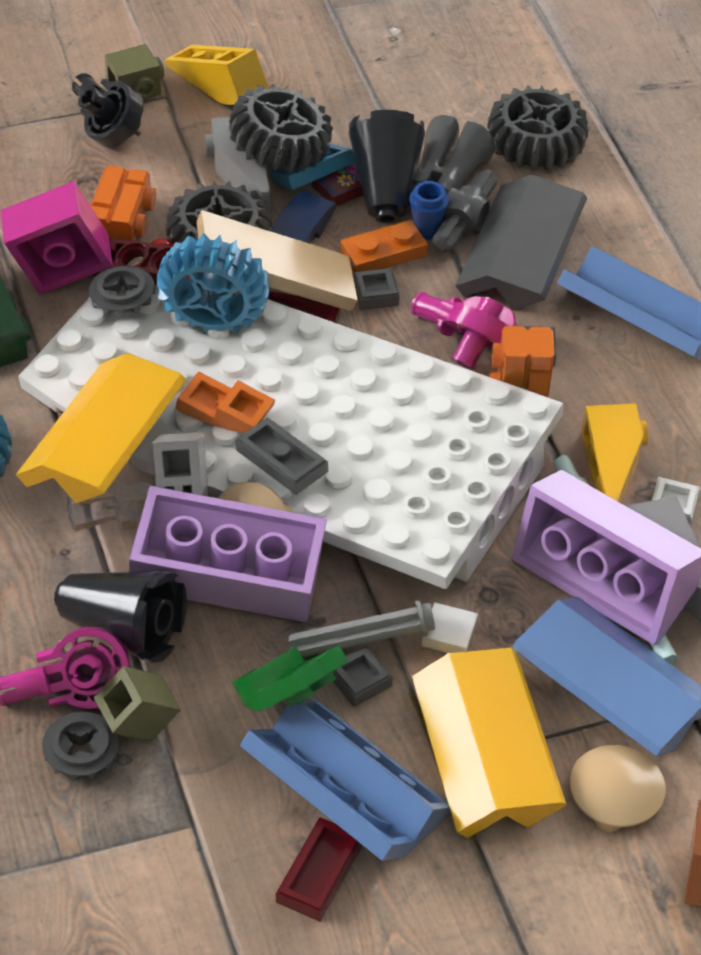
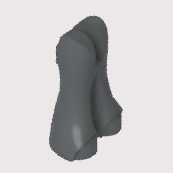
(468, 151)

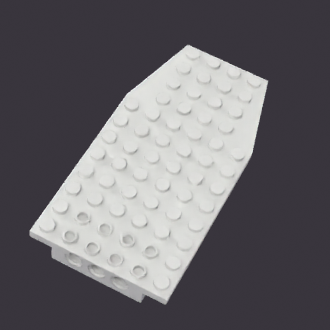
(413, 445)

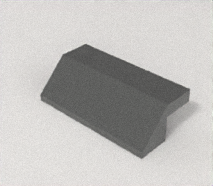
(522, 241)

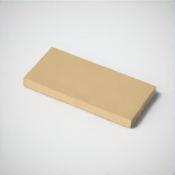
(290, 263)

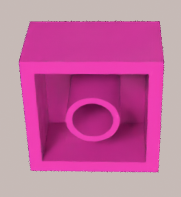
(56, 238)

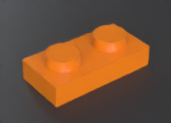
(384, 247)

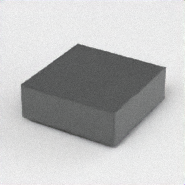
(376, 289)
(362, 676)

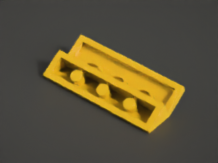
(102, 426)
(487, 740)

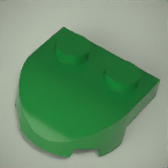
(288, 678)

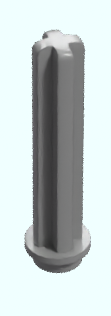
(365, 630)

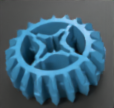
(216, 274)

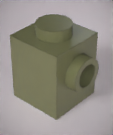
(137, 69)
(137, 703)

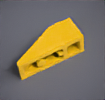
(219, 71)
(613, 446)

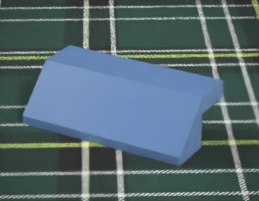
(638, 299)
(613, 674)
(348, 779)

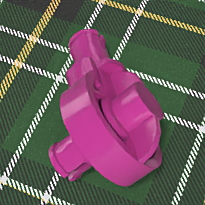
(475, 318)
(74, 672)

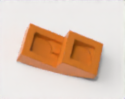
(223, 406)

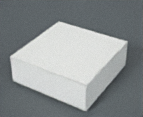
(686, 494)
(452, 629)

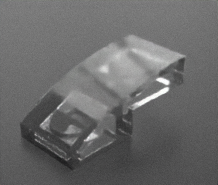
(120, 502)

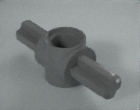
(465, 211)

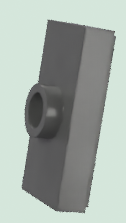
(282, 456)

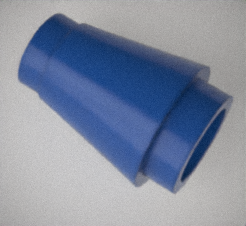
(428, 207)

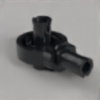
(109, 114)

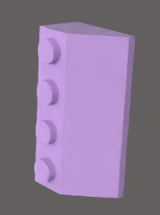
(231, 552)
(606, 555)

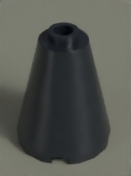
(386, 160)
(128, 604)

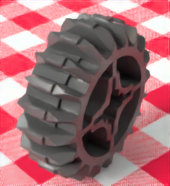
(538, 127)
(280, 128)
(219, 200)

